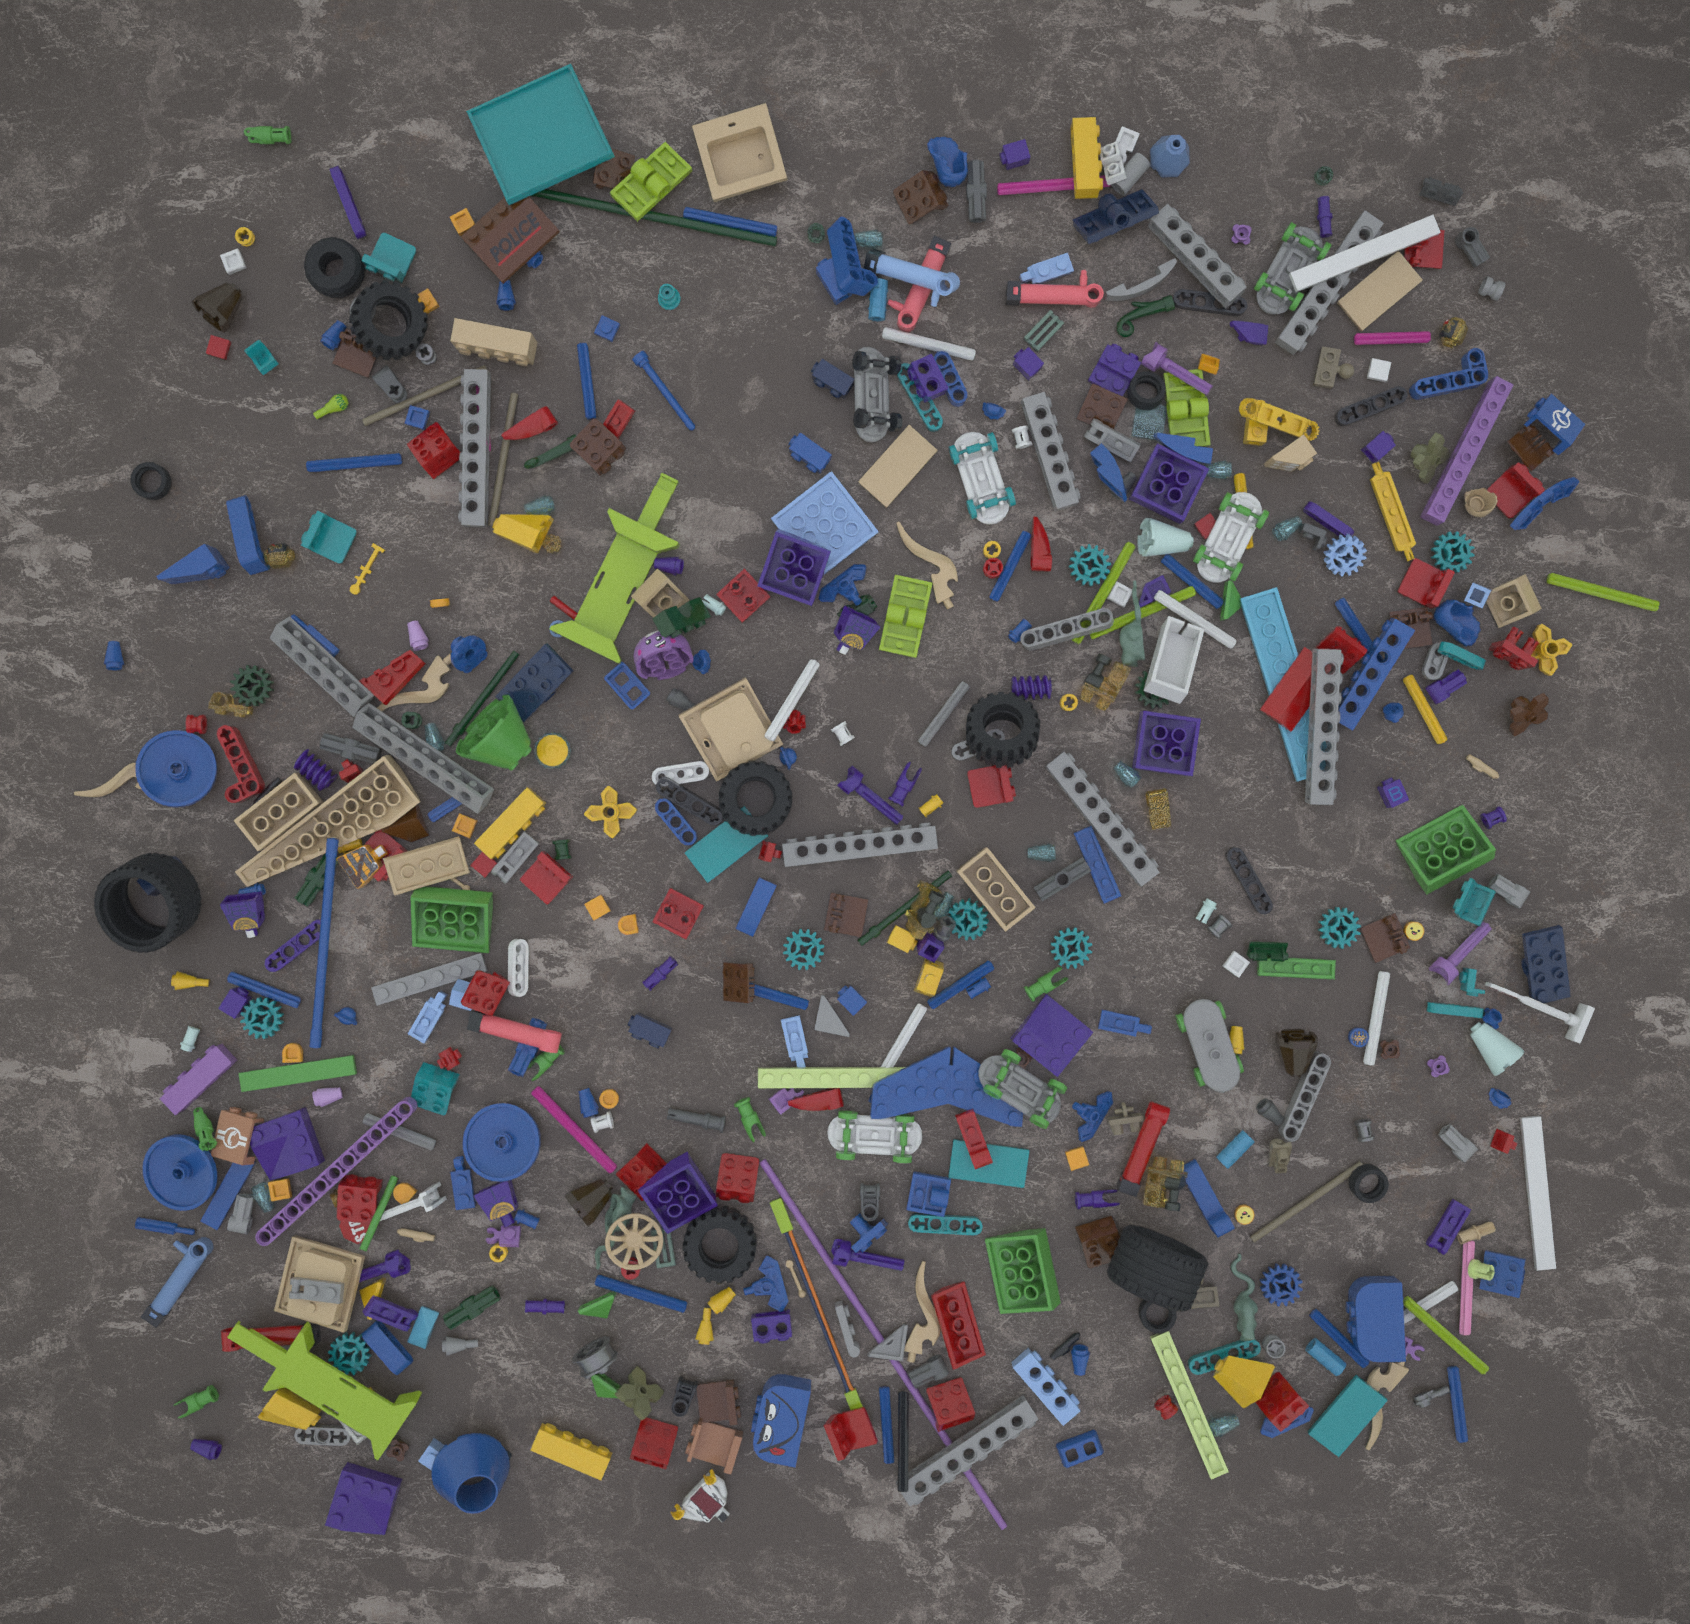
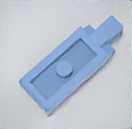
(1048, 270)
(428, 1017)
(795, 1039)

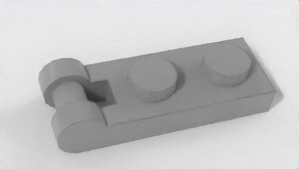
(1113, 440)
(515, 857)
(317, 1290)
(847, 1329)

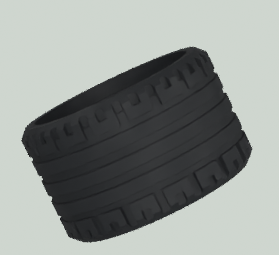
(121, 920)
(1157, 1268)

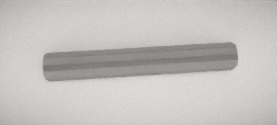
(943, 713)
(404, 1133)

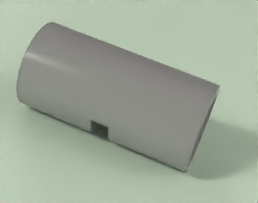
(1134, 170)

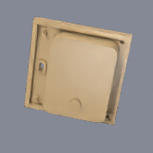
(740, 155)
(732, 726)
(320, 1262)

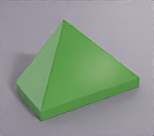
(1231, 601)
(598, 1307)
(604, 1386)

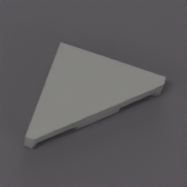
(828, 1020)
(892, 1346)

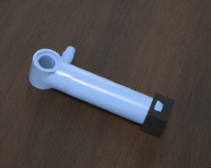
(880, 263)

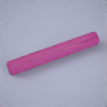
(1392, 338)

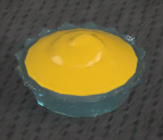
(552, 750)

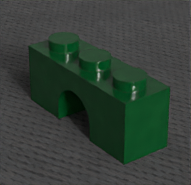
(682, 619)

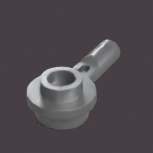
(1423, 1399)

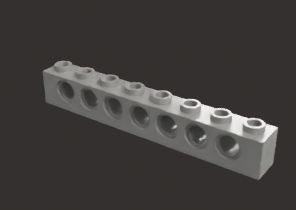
(1288, 339)
(470, 379)
(1317, 717)
(423, 758)
(928, 842)
(1140, 875)
(971, 1440)

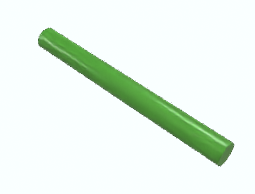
(378, 1214)

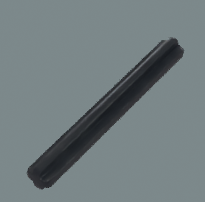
(903, 1441)

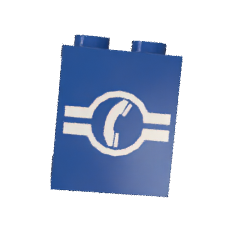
(1558, 420)

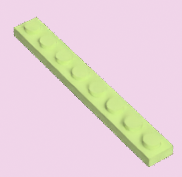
(822, 1077)
(1189, 1404)

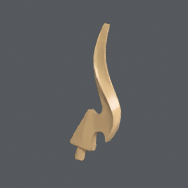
(946, 566)
(435, 690)
(117, 781)
(931, 1329)
(1388, 1380)

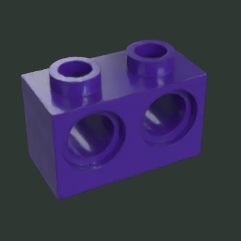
(932, 377)
(770, 1320)

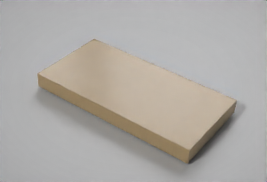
(1379, 291)
(897, 466)
(426, 865)

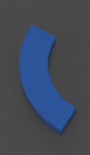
(1552, 494)

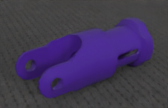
(903, 786)
(1093, 1199)

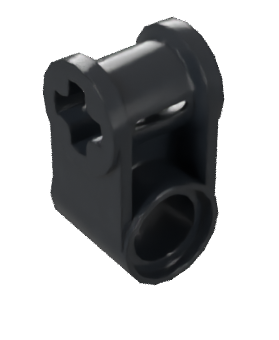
(684, 1393)

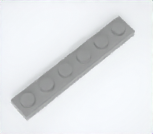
(428, 979)

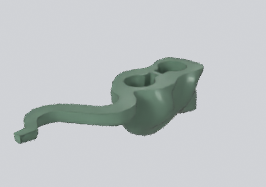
(1132, 637)
(619, 1206)
(1245, 1306)

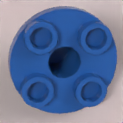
(467, 652)

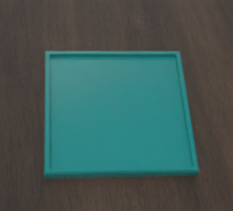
(540, 134)

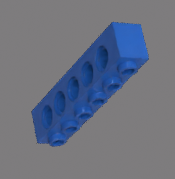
(1371, 686)

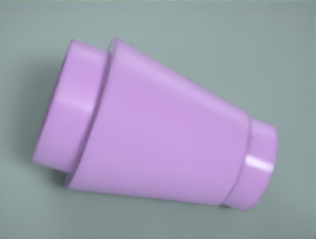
(417, 637)
(325, 1096)

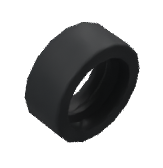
(1149, 378)
(137, 473)
(1380, 1189)
(1161, 1328)

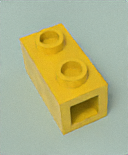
(1254, 432)

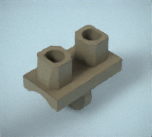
(1134, 1120)
(1279, 1155)

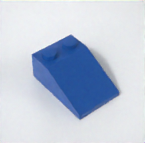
(198, 565)

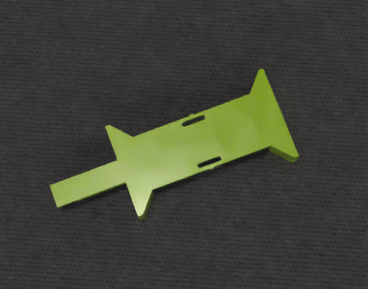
(624, 569)
(322, 1384)

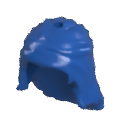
(948, 160)
(1458, 621)

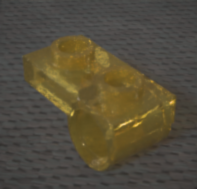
(239, 710)
(1158, 808)

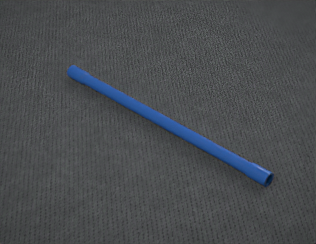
(331, 854)

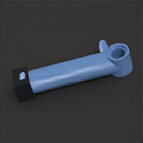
(178, 1281)

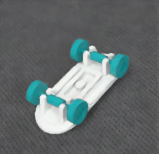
(981, 477)

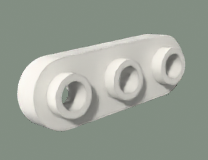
(689, 769)
(520, 975)

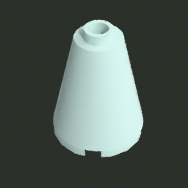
(1162, 539)
(1495, 1048)

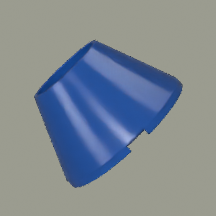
(467, 1458)

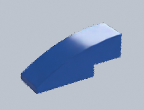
(1185, 447)
(1109, 471)
(756, 906)

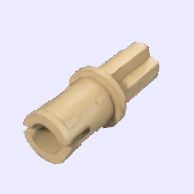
(1475, 1232)

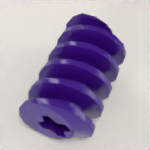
(1031, 687)
(313, 771)

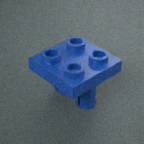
(867, 1232)

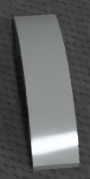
(1121, 293)

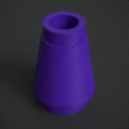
(670, 565)
(207, 1448)

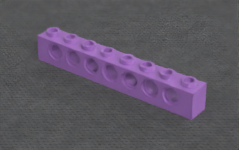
(1466, 451)

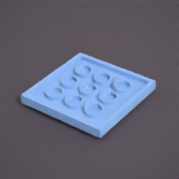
(827, 518)

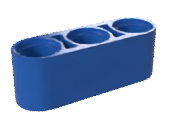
(955, 387)
(667, 818)
(387, 1347)

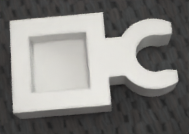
(1126, 141)

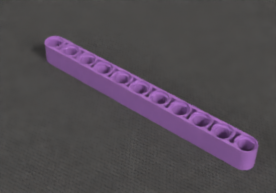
(328, 1175)

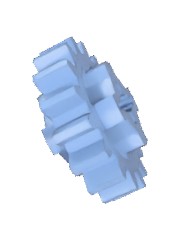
(1340, 549)

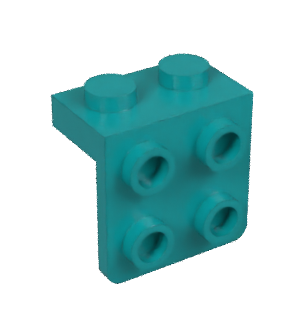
(390, 258)
(328, 537)
(1473, 902)
(434, 1088)

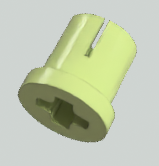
(1480, 1270)

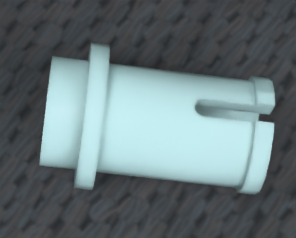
(714, 605)
(1206, 909)
(189, 1039)

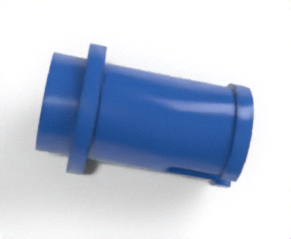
(1015, 635)
(256, 888)
(978, 988)
(526, 1219)

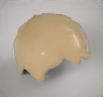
(1479, 502)

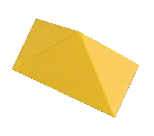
(375, 1288)

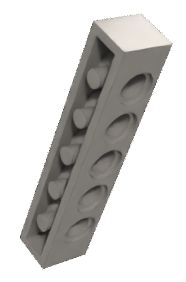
(1197, 266)
(1059, 500)
(321, 666)

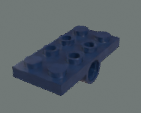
(1115, 215)
(536, 681)
(1546, 964)

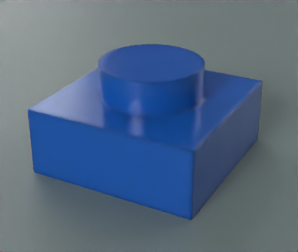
(607, 328)
(417, 417)

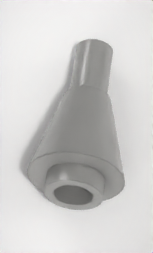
(454, 1345)

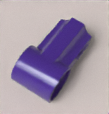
(1441, 689)

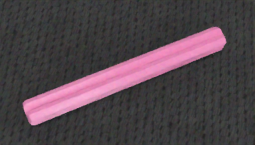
(1466, 1289)

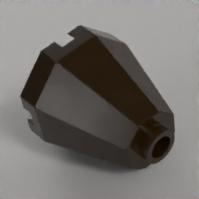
(219, 305)
(1296, 1050)
(590, 1199)

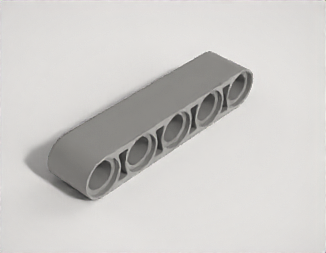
(1074, 622)
(1304, 1106)

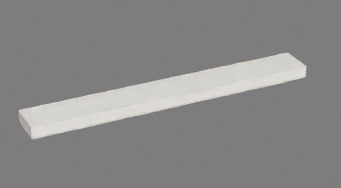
(1364, 253)
(1537, 1193)

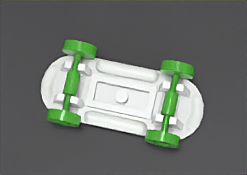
(1229, 537)
(863, 1135)

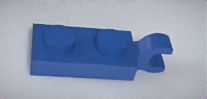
(1122, 1023)
(462, 1185)

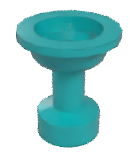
(668, 297)

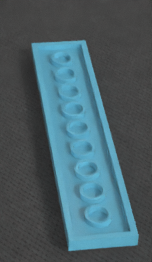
(1275, 655)

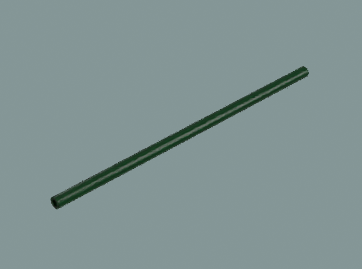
(659, 217)

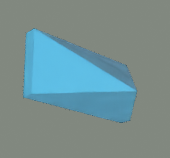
(423, 1327)

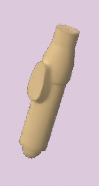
(1481, 766)
(416, 1235)

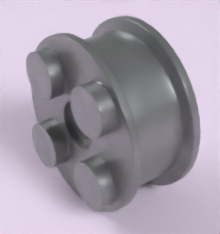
(595, 1357)

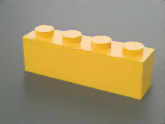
(1085, 158)
(510, 823)
(571, 1451)

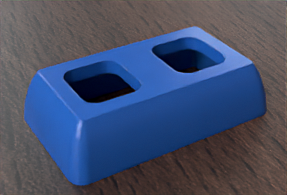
(623, 690)
(1077, 1442)

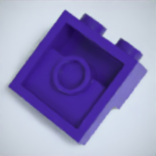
(1115, 369)

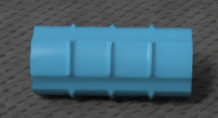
(878, 301)
(1235, 1149)
(1325, 1357)

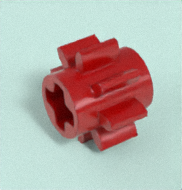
(795, 722)
(449, 1058)

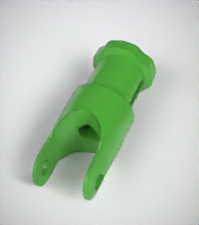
(268, 134)
(1044, 985)
(545, 1061)
(749, 1117)
(204, 1130)
(199, 1400)

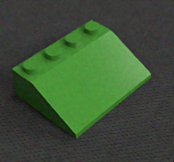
(1445, 849)
(451, 919)
(1023, 1271)

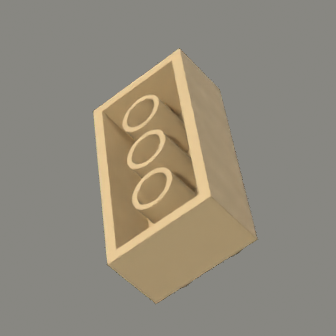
(494, 342)
(278, 811)
(995, 889)

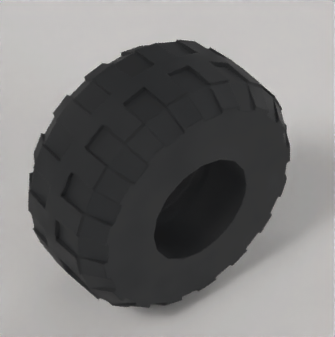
(321, 255)

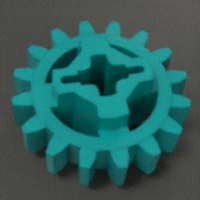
(1459, 554)
(1081, 562)
(974, 915)
(1340, 935)
(798, 940)
(1076, 940)
(257, 1011)
(344, 1346)

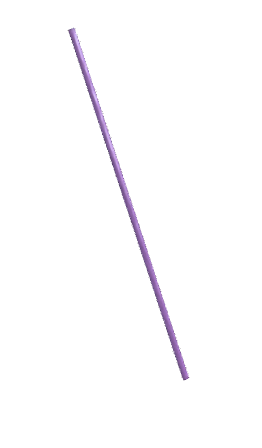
(875, 1332)

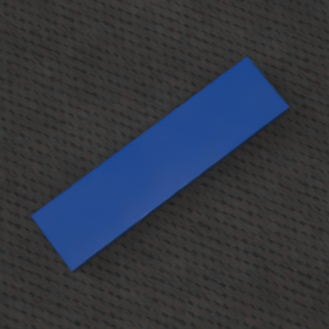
(1097, 863)
(226, 1195)

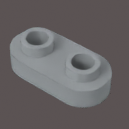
(1436, 662)

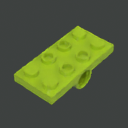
(650, 181)
(1187, 409)
(905, 616)

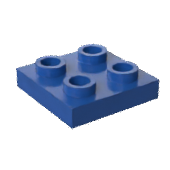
(928, 1194)
(1507, 1276)

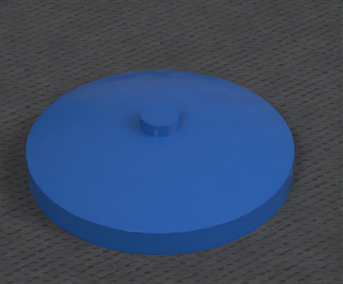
(176, 768)
(501, 1142)
(179, 1172)

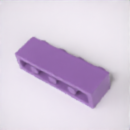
(198, 1079)

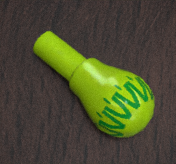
(337, 403)

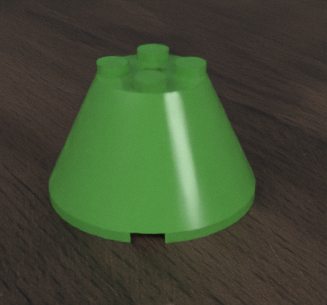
(496, 736)

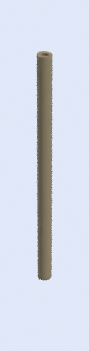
(414, 400)
(502, 460)
(1304, 1203)

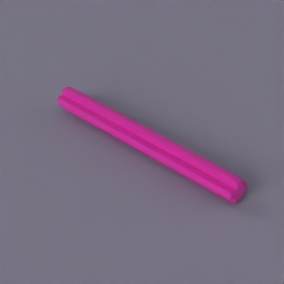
(1039, 186)
(590, 1146)

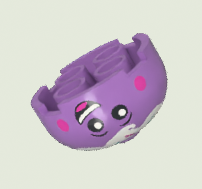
(654, 648)

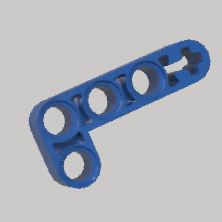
(846, 261)
(1447, 380)
(246, 536)
(1206, 1200)

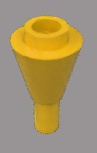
(183, 981)
(705, 1331)

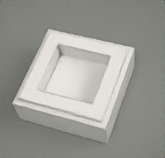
(233, 261)
(1378, 370)
(1120, 594)
(1236, 964)

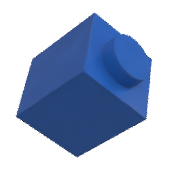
(851, 999)

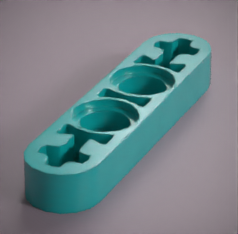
(916, 401)
(945, 1221)
(1222, 1351)

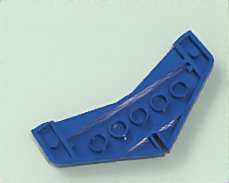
(937, 1083)

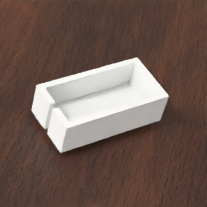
(1174, 660)

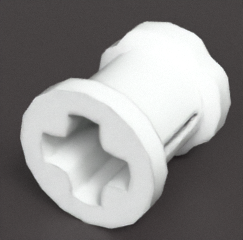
(1017, 432)
(842, 733)
(602, 1122)

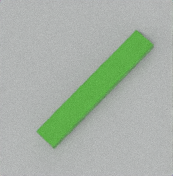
(297, 1073)

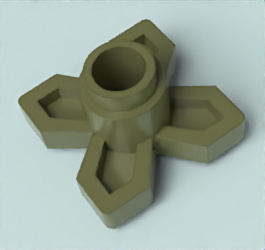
(1429, 457)
(638, 1394)

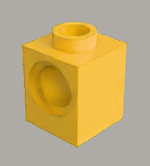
(902, 939)

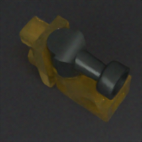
(1103, 687)
(922, 910)
(1163, 1179)

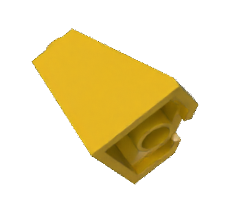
(523, 529)
(1243, 1378)
(290, 1410)

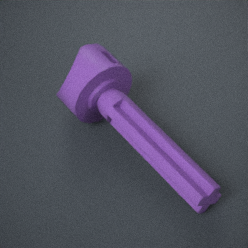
(1158, 359)
(1447, 968)

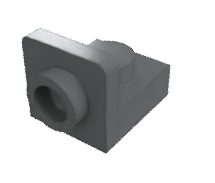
(1311, 532)

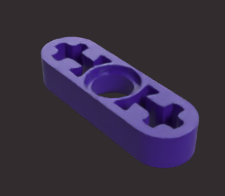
(1327, 520)

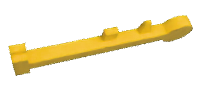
(355, 588)

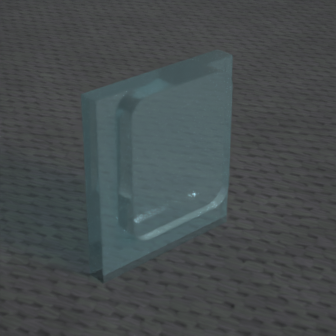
(1149, 422)

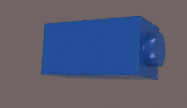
(827, 275)
(809, 452)

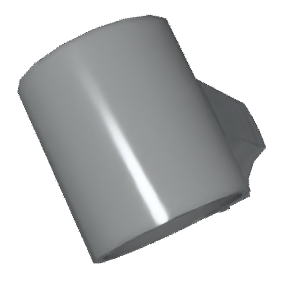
(1513, 893)
(1460, 1146)
(241, 1218)

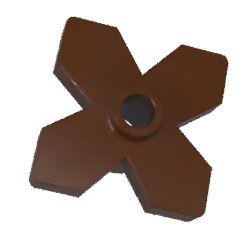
(1527, 712)

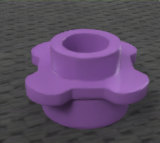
(1245, 229)
(1443, 1069)

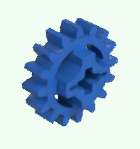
(1278, 1291)

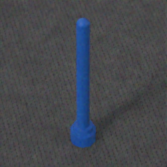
(642, 361)

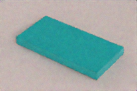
(721, 849)
(1007, 1169)
(1347, 1415)

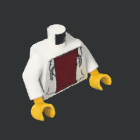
(704, 1500)

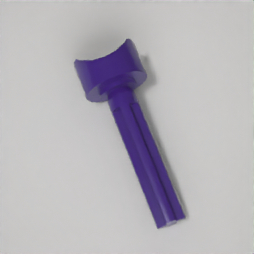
(853, 783)
(844, 1254)
(393, 1262)

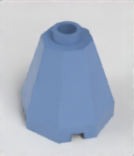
(1169, 156)

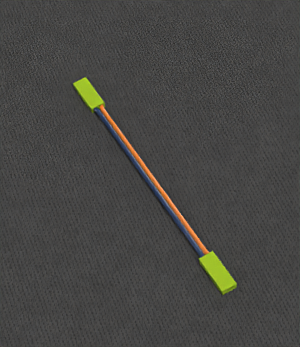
(785, 1225)

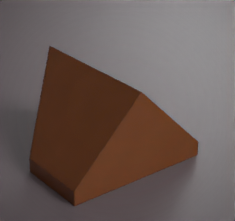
(409, 826)

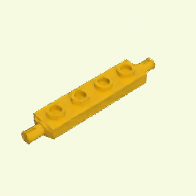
(1392, 511)

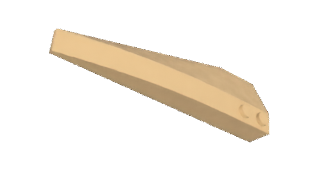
(358, 809)

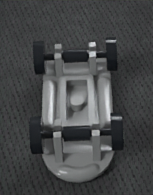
(872, 394)

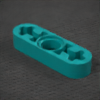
(1461, 655)
(1458, 1010)

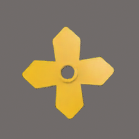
(1548, 649)
(610, 800)

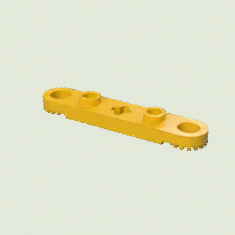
(1268, 414)

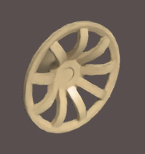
(633, 1240)

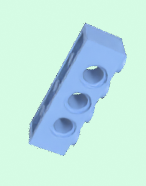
(1062, 1411)

